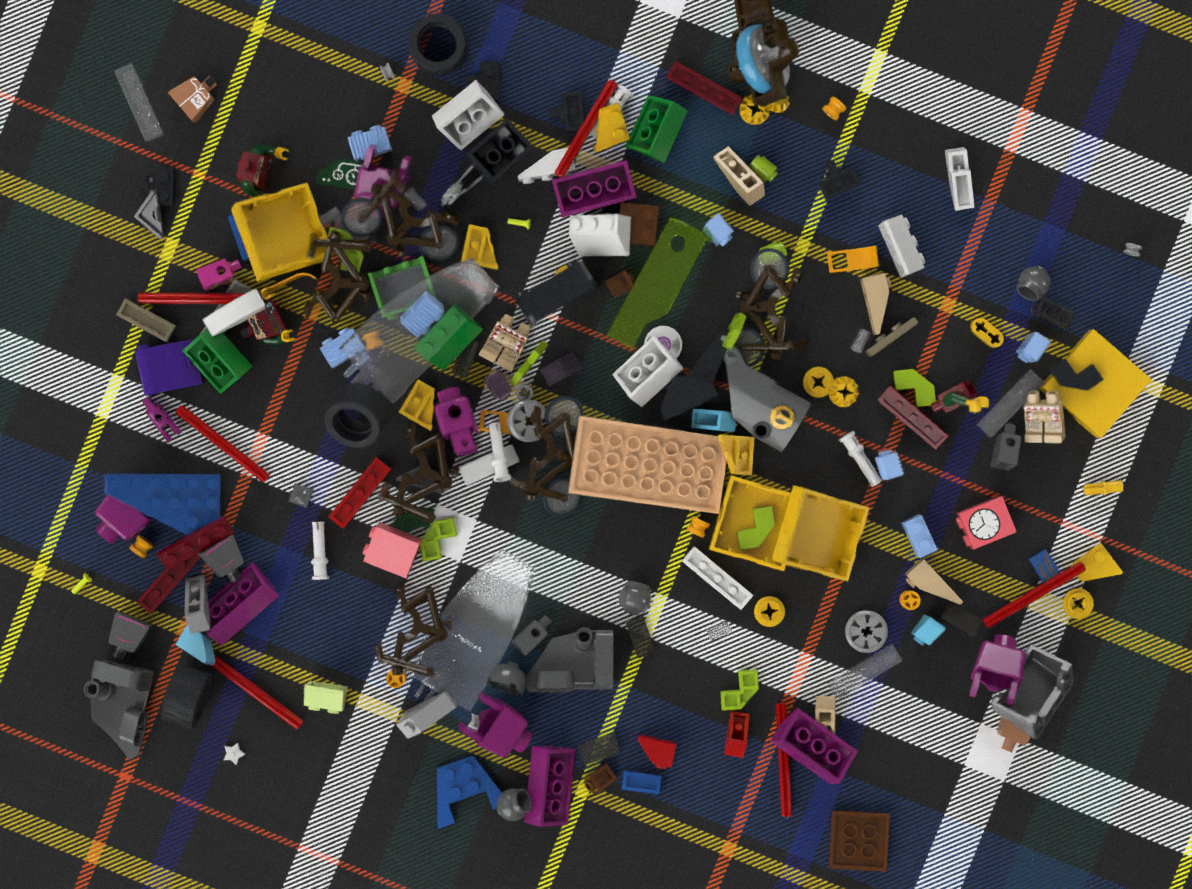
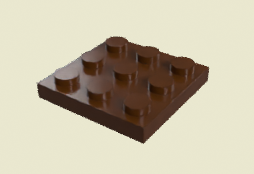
(859, 840)

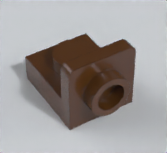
(620, 283)
(599, 779)

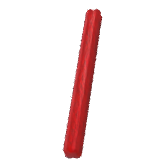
(585, 129)
(188, 298)
(222, 443)
(1034, 594)
(257, 693)
(784, 767)

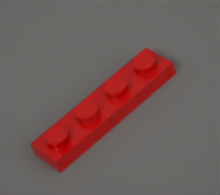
(360, 492)

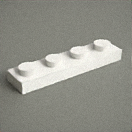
(717, 578)

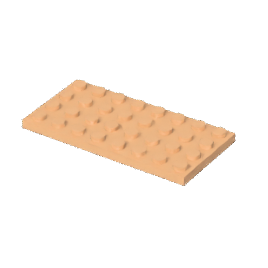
(647, 465)

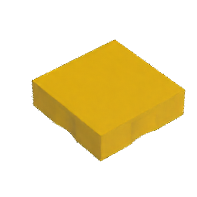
(278, 231)
(1107, 400)
(737, 515)
(820, 533)

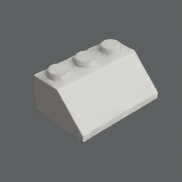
(467, 115)
(600, 234)
(902, 245)
(647, 371)

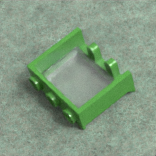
(396, 279)

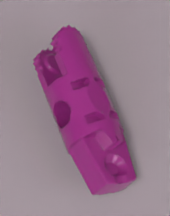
(153, 412)

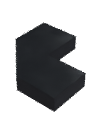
(1066, 376)

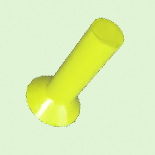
(527, 224)
(86, 578)

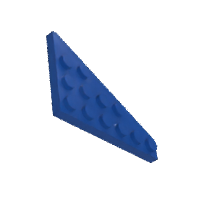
(174, 499)

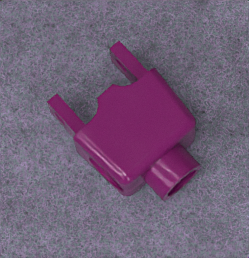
(371, 173)
(459, 428)
(119, 520)
(999, 667)
(499, 728)

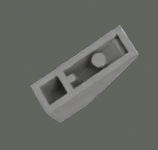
(196, 604)
(425, 714)

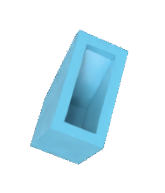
(713, 420)
(927, 630)
(197, 645)

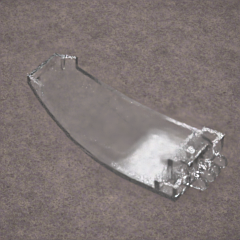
(385, 347)
(482, 628)

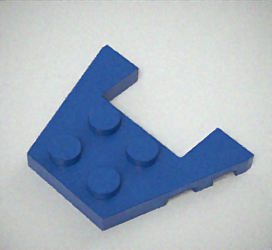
(459, 781)

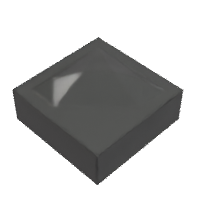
(301, 495)

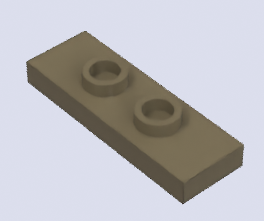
(146, 320)
(897, 330)

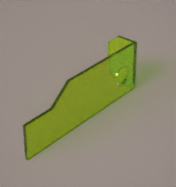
(658, 281)

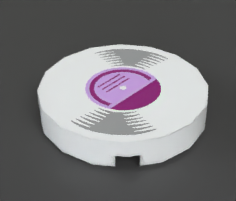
(668, 337)

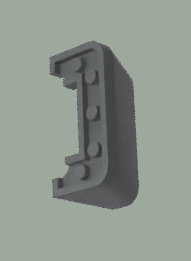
(1041, 692)

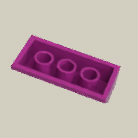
(594, 188)
(239, 603)
(814, 746)
(550, 785)

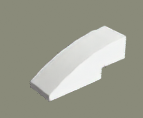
(959, 178)
(234, 312)
(482, 467)

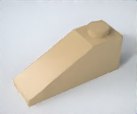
(740, 176)
(876, 295)
(928, 580)
(825, 712)

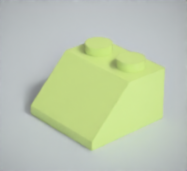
(325, 696)

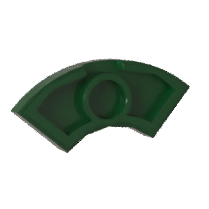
(410, 522)

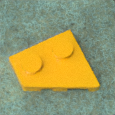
(611, 127)
(479, 247)
(419, 404)
(738, 453)
(1097, 564)

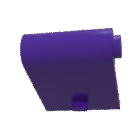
(165, 368)

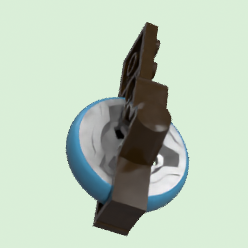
(764, 69)

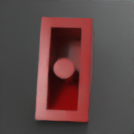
(737, 734)
(658, 750)

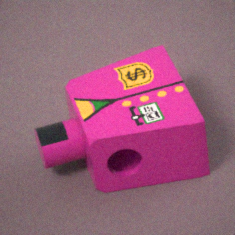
(211, 279)

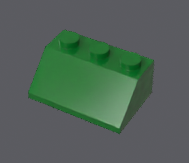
(656, 128)
(448, 337)
(217, 359)

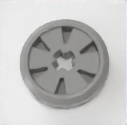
(516, 420)
(872, 641)

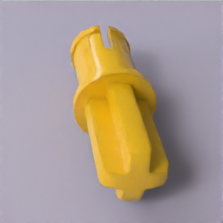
(1103, 487)

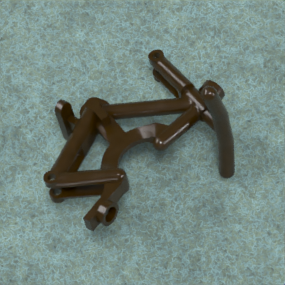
(357, 283)
(441, 479)
(436, 633)

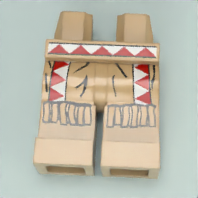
(505, 337)
(1044, 418)

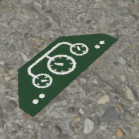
(340, 174)

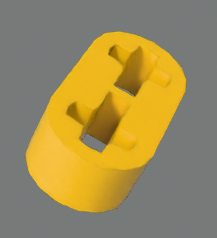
(983, 336)

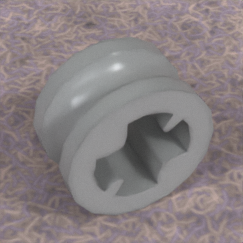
(387, 72)
(1132, 249)
(527, 389)

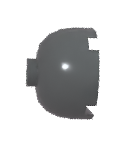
(508, 678)

